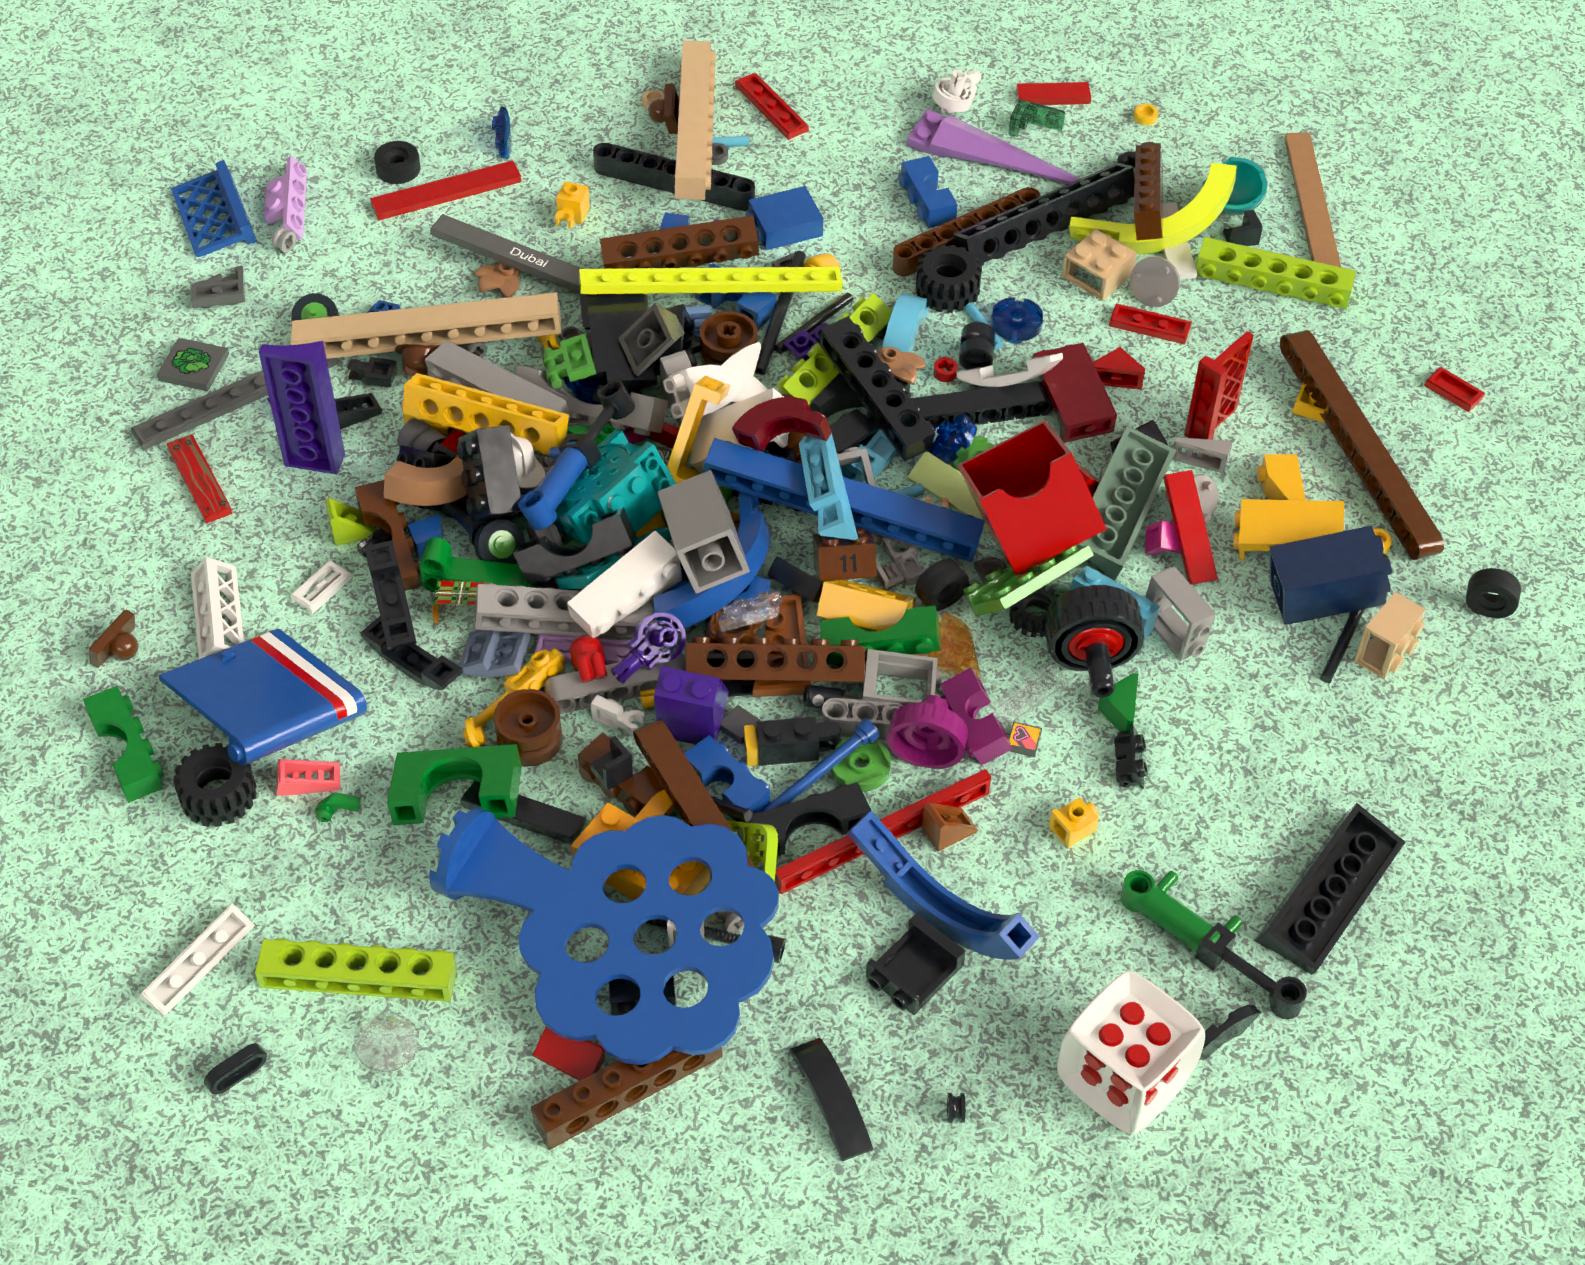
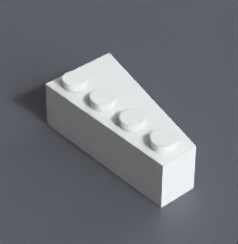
(626, 585)

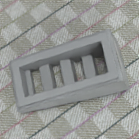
(1211, 453)

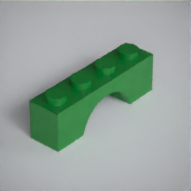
(913, 634)
(134, 769)

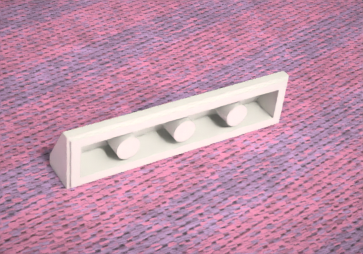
(196, 960)

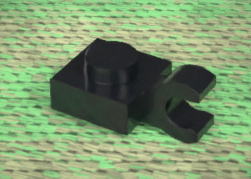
(374, 372)

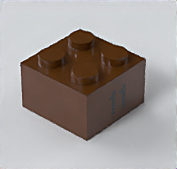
(844, 557)

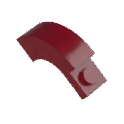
(778, 417)

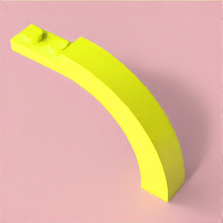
(1177, 227)

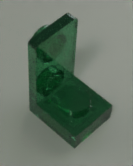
(1036, 114)

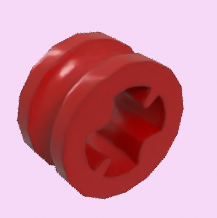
(951, 367)

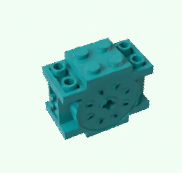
(620, 478)

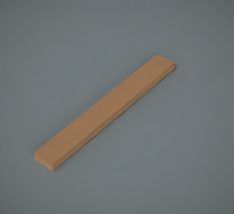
(1311, 199)

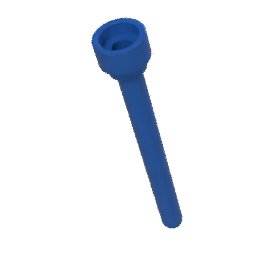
(863, 734)

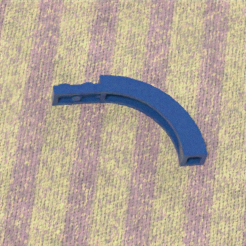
(755, 542)
(971, 927)

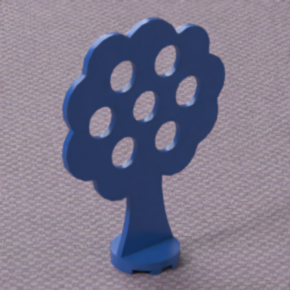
(492, 864)

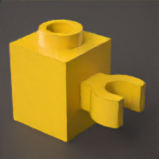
(572, 204)

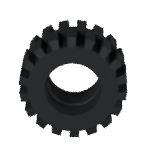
(948, 278)
(218, 803)

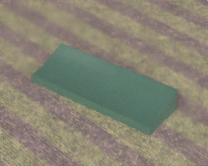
(1126, 497)

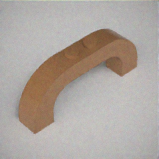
(425, 485)

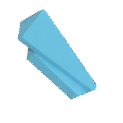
(827, 488)

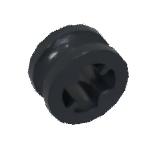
(956, 1107)

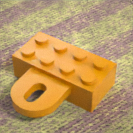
(685, 879)

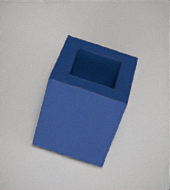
(423, 530)

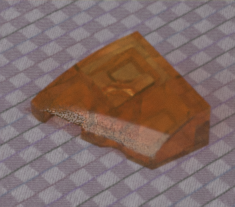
(956, 646)

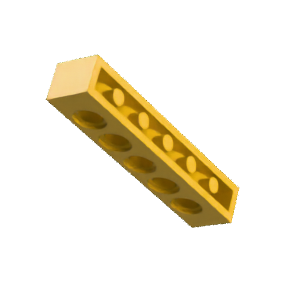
(473, 409)

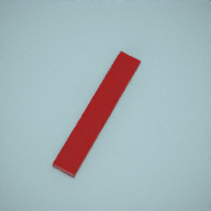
(445, 190)

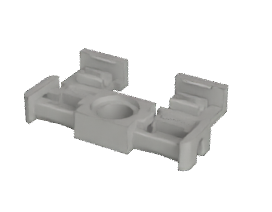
(898, 568)

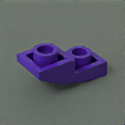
(803, 341)

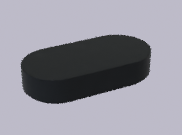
(235, 1068)

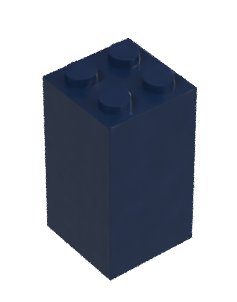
(1329, 575)

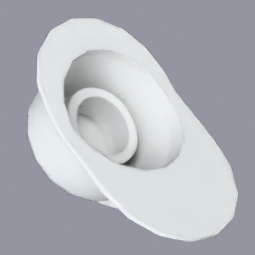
(528, 467)

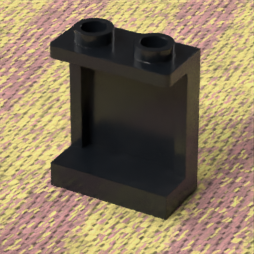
(916, 965)

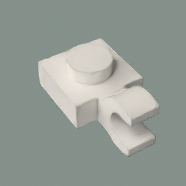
(612, 715)

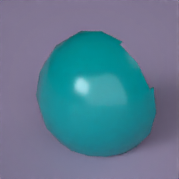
(1248, 189)

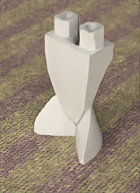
(735, 371)

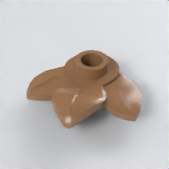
(500, 277)
(902, 364)

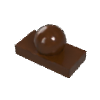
(666, 109)
(115, 641)

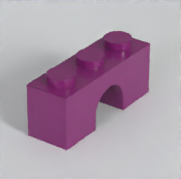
(985, 735)

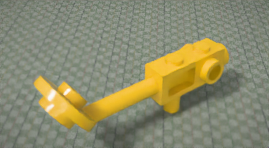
(531, 676)

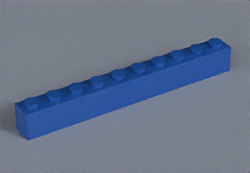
(871, 507)

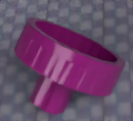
(938, 735)

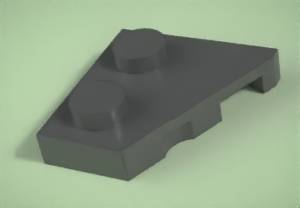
(219, 290)

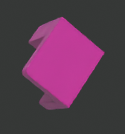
(1161, 538)

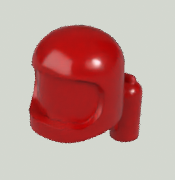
(588, 658)

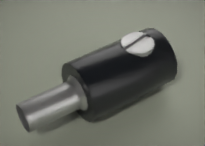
(815, 696)

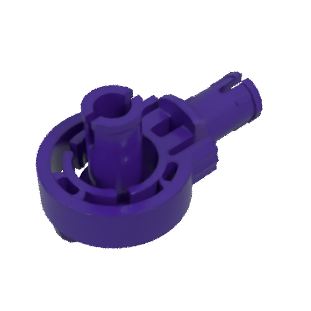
(653, 640)

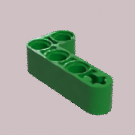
(440, 565)

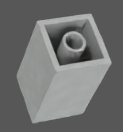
(703, 532)

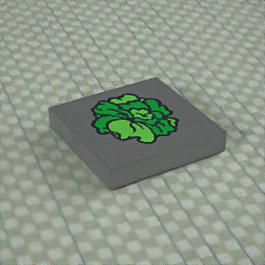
(193, 364)

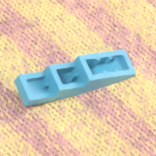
(880, 454)

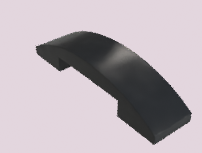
(390, 595)
(413, 660)
(833, 1098)

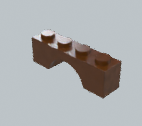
(384, 514)

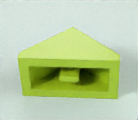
(346, 523)

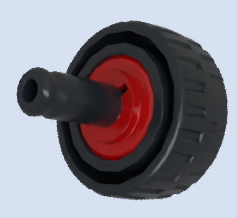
(1094, 632)

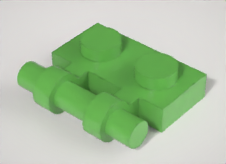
(577, 360)

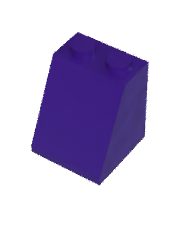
(690, 704)

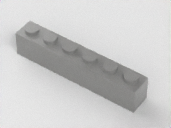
(467, 369)

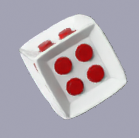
(1130, 1052)

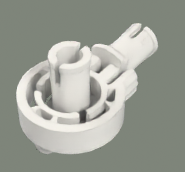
(957, 92)

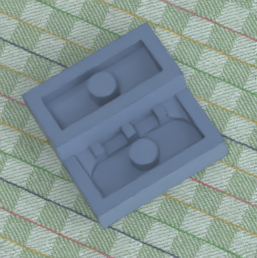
(494, 653)

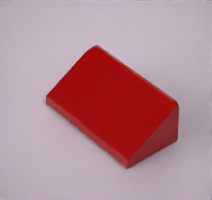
(571, 1057)

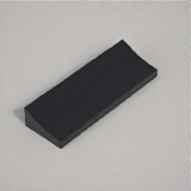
(1331, 889)

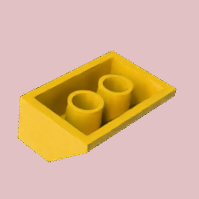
(863, 604)

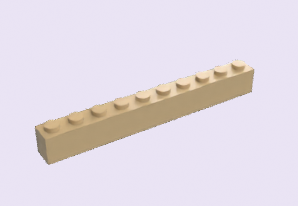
(695, 121)
(432, 325)

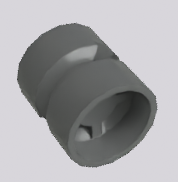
(419, 435)

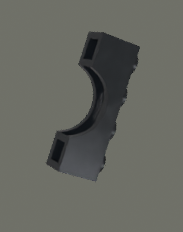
(543, 558)
(835, 808)

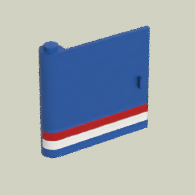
(266, 694)

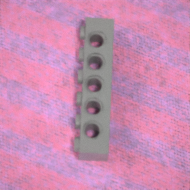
(540, 612)

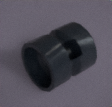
(976, 345)

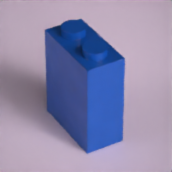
(786, 218)

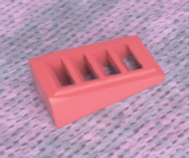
(297, 786)

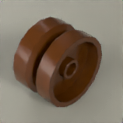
(725, 335)
(532, 723)

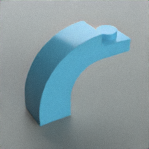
(905, 322)

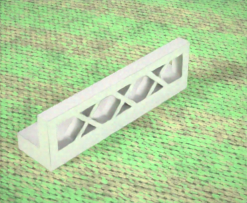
(210, 606)

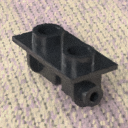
(1134, 767)

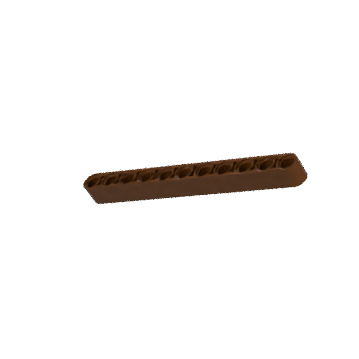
(1362, 446)

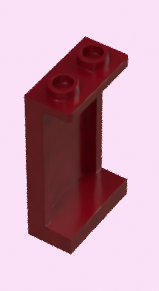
(1078, 394)

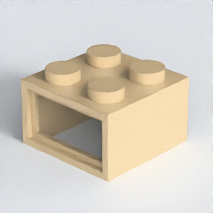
(1102, 258)
(1395, 635)

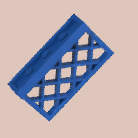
(230, 199)

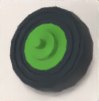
(314, 306)
(498, 541)

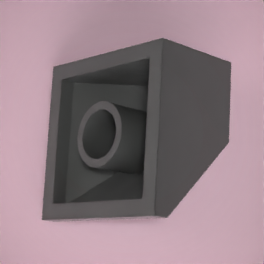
(650, 337)

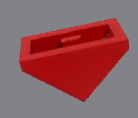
(1120, 370)

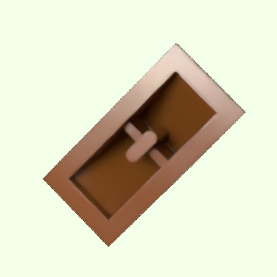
(946, 825)

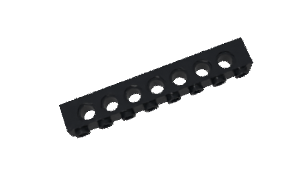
(1029, 221)

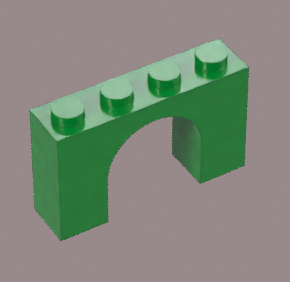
(422, 772)

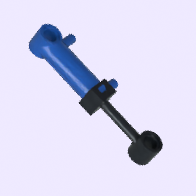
(573, 456)

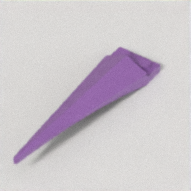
(960, 140)

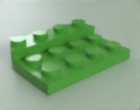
(1005, 588)

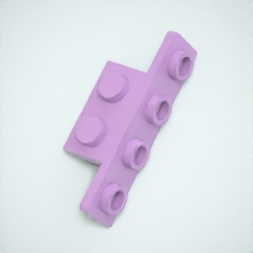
(287, 198)

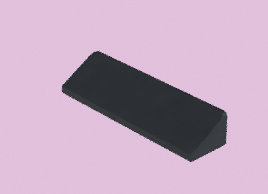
(535, 816)

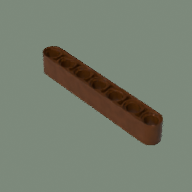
(908, 252)
(678, 776)

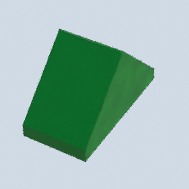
(1120, 705)

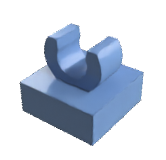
(698, 315)

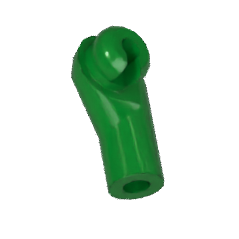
(334, 802)

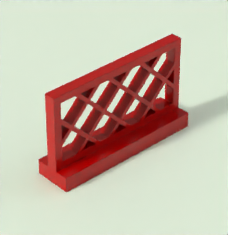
(1217, 388)

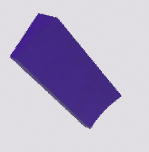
(303, 406)

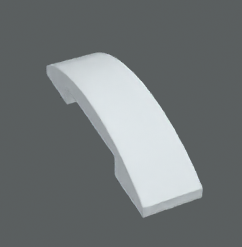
(985, 376)

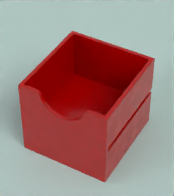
(1032, 497)

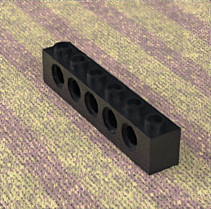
(877, 388)

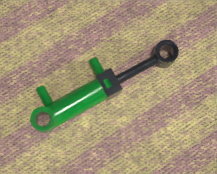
(1208, 941)

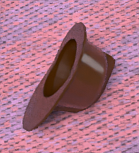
(414, 357)

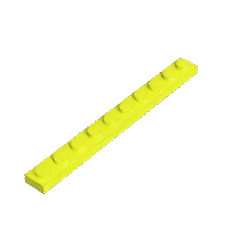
(710, 280)

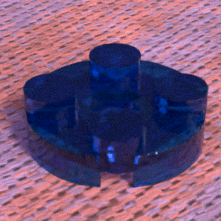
(1013, 330)
(953, 437)

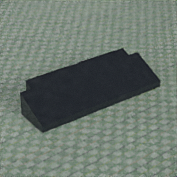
(607, 319)

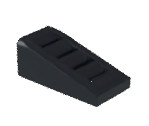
(348, 416)

